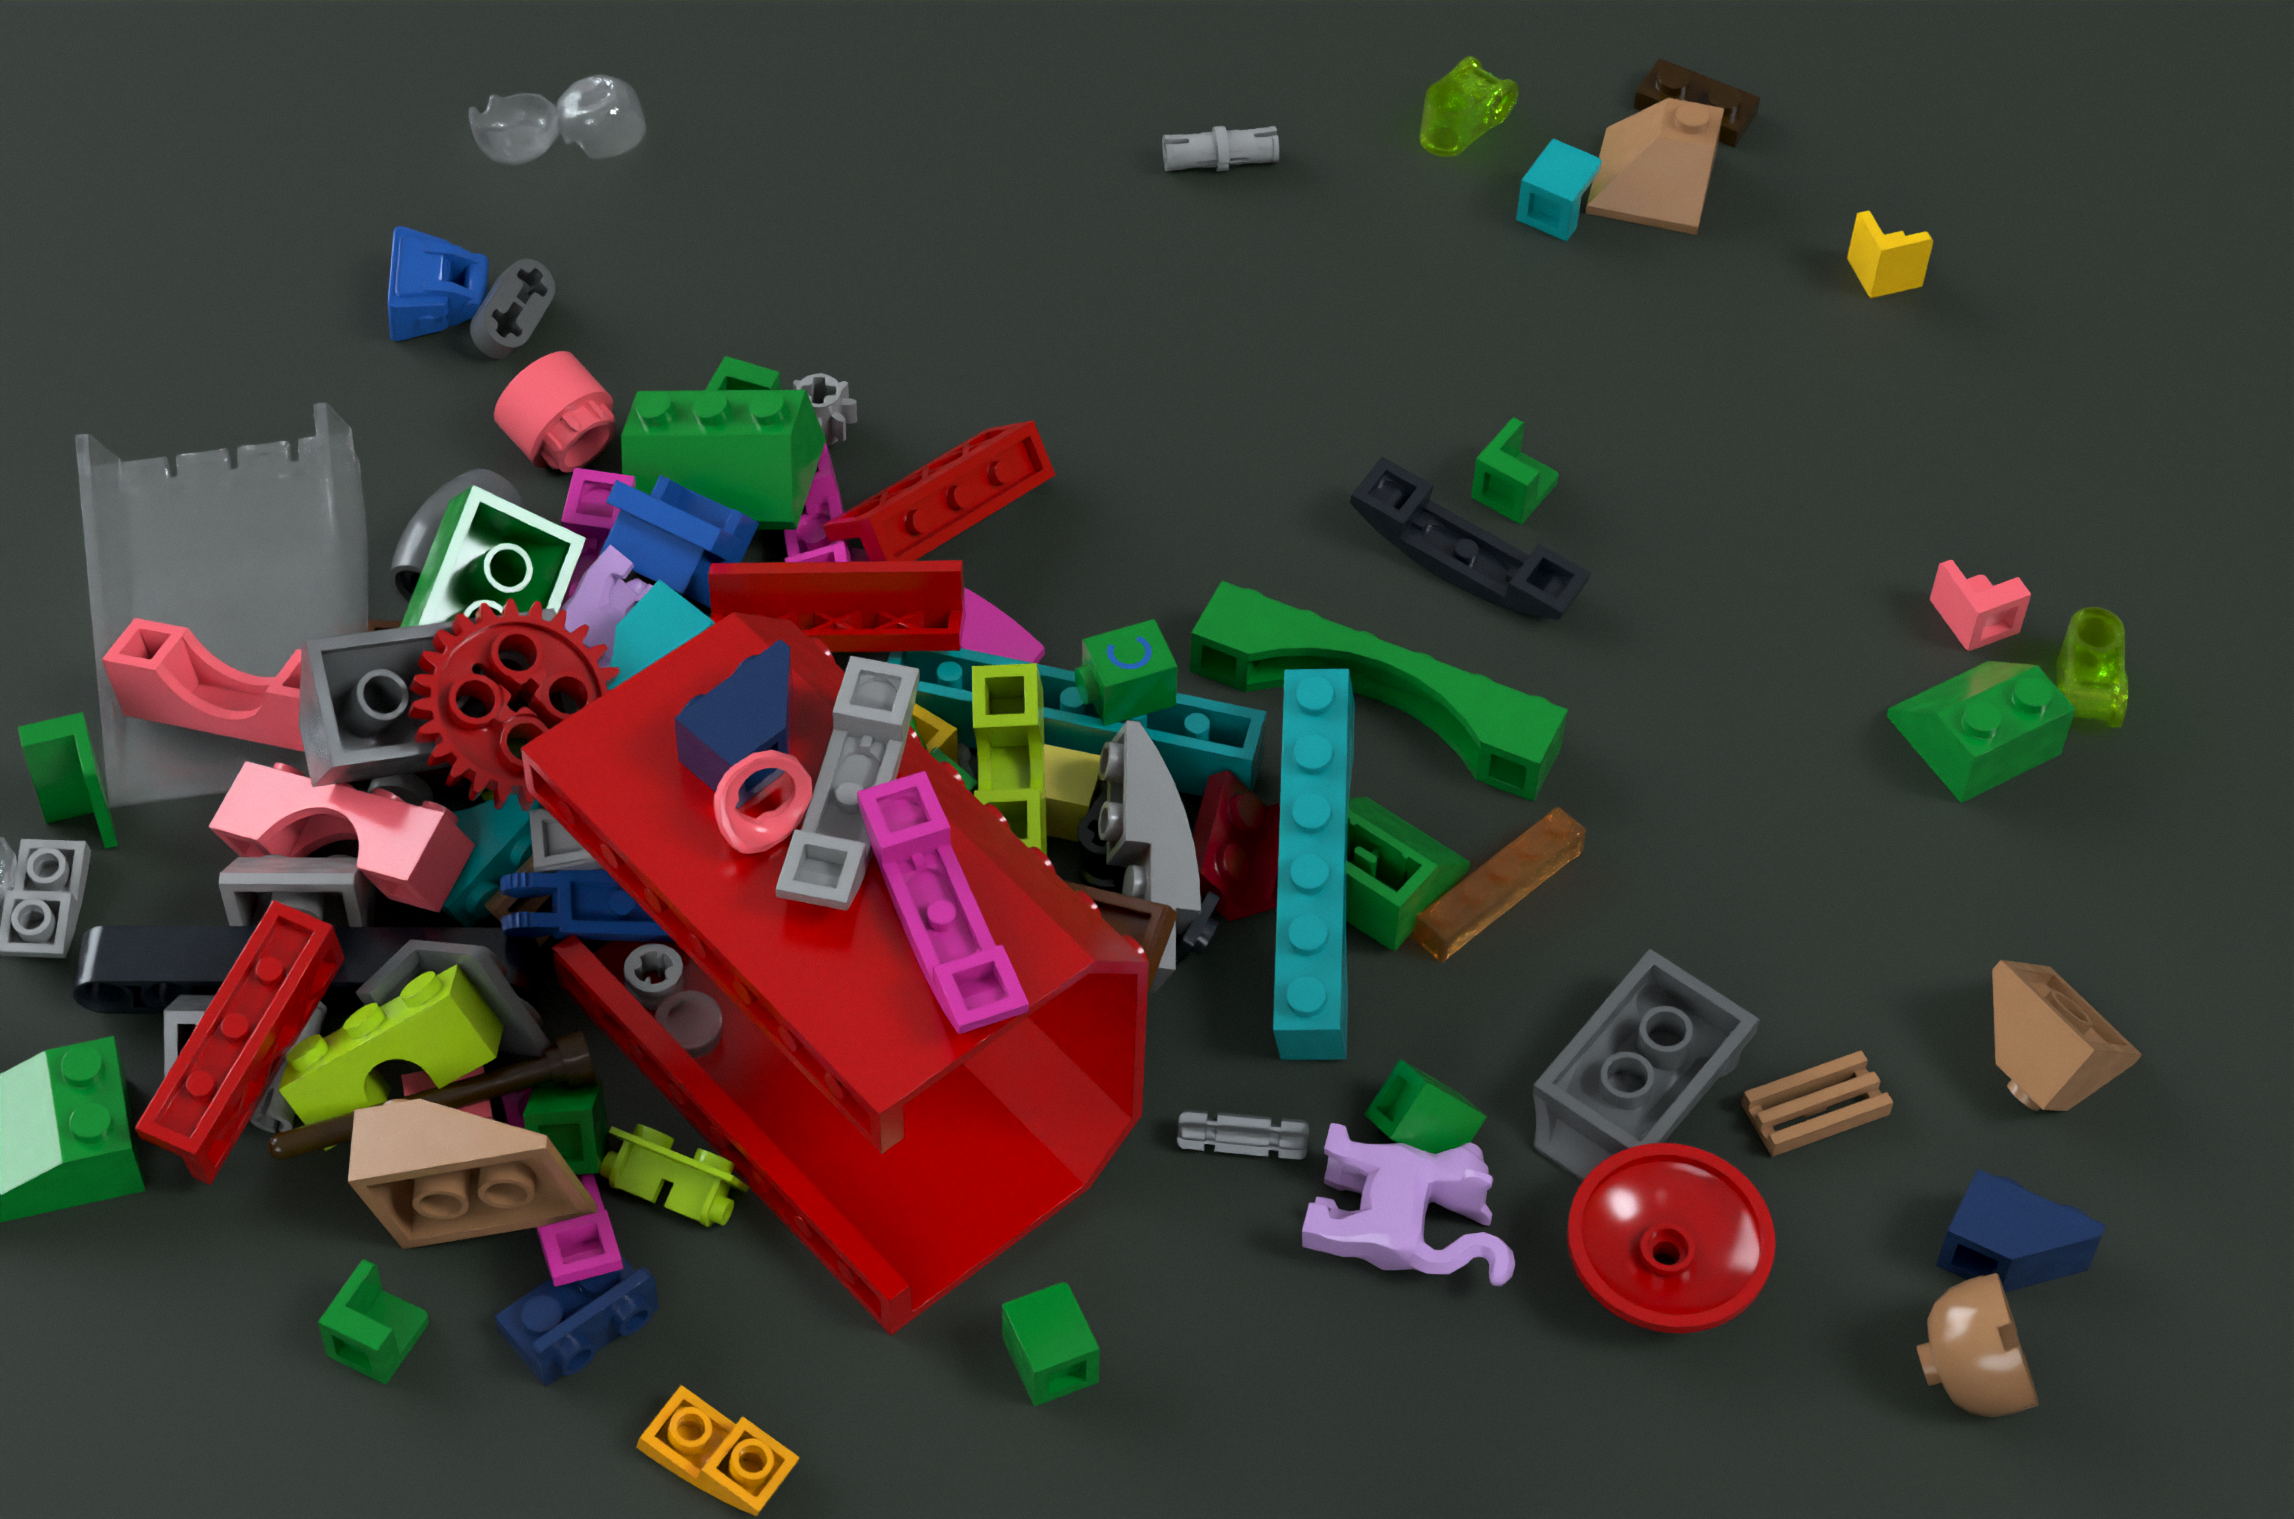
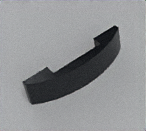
(1461, 552)

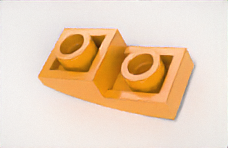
(715, 1454)

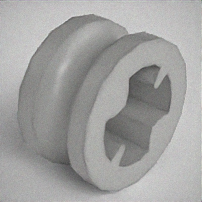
(651, 958)

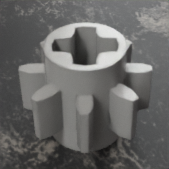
(830, 404)

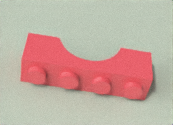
(174, 680)
(403, 847)

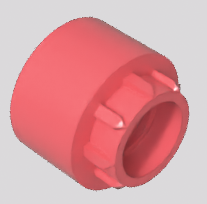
(557, 413)

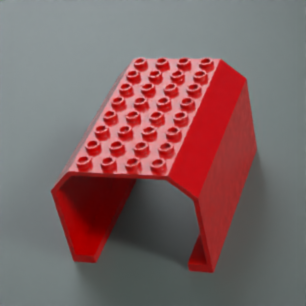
(835, 1067)

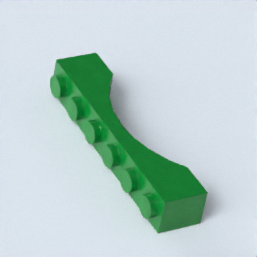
(1494, 729)

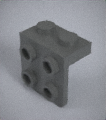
(485, 970)

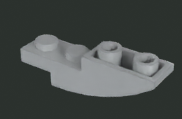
(1148, 832)

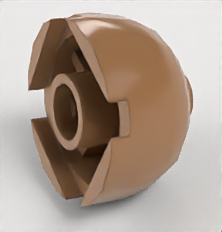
(1977, 1350)

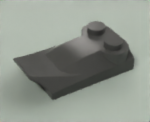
(1637, 1066)

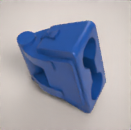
(429, 282)

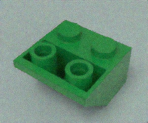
(1393, 872)

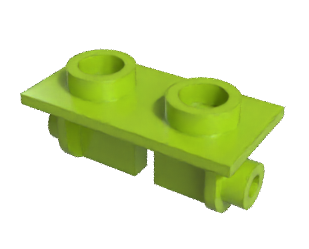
(698, 1183)

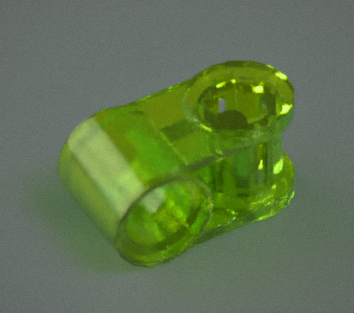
(1464, 107)
(2094, 666)

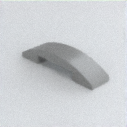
(865, 750)

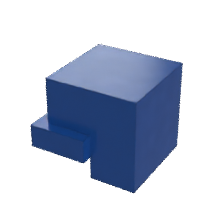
(677, 535)

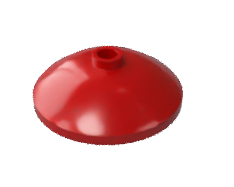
(1679, 1206)

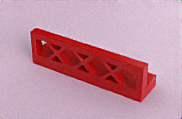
(947, 494)
(851, 603)
(242, 1039)

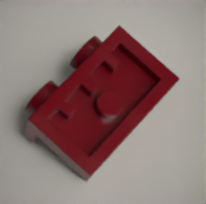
(1237, 847)

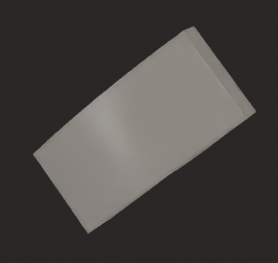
(45, 899)

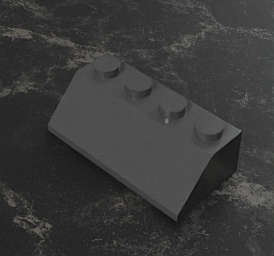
(360, 701)

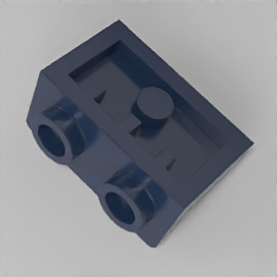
(567, 1324)

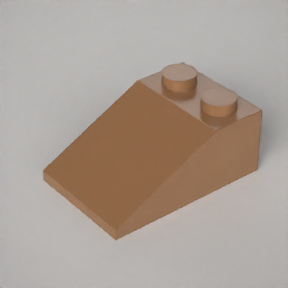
(457, 1175)

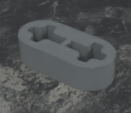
(503, 301)

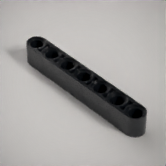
(150, 966)

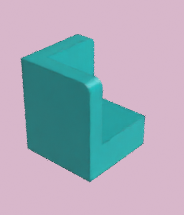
(1554, 189)

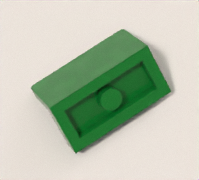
(67, 772)

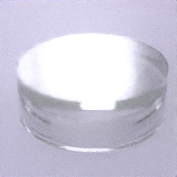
(692, 1021)

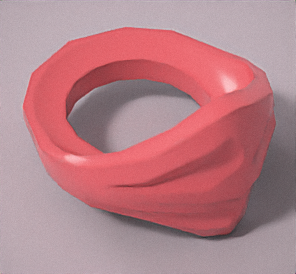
(771, 827)

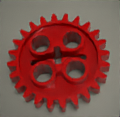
(479, 745)

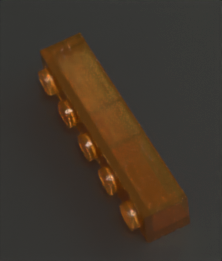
(1499, 884)

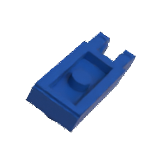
(583, 906)

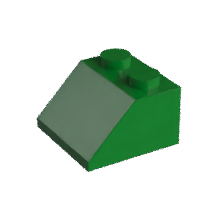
(1986, 725)

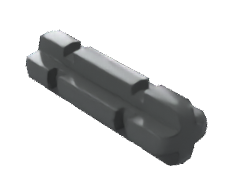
(1243, 1134)

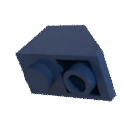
(740, 718)
(2017, 1235)

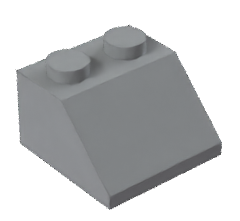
(320, 887)

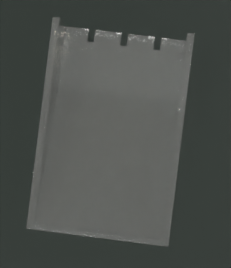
(237, 558)

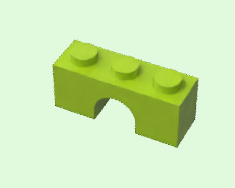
(1011, 746)
(433, 1023)

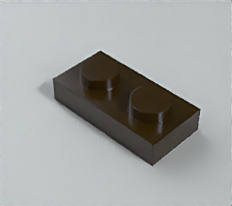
(1679, 83)

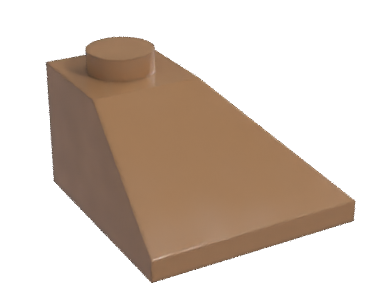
(1658, 166)
(2052, 1038)

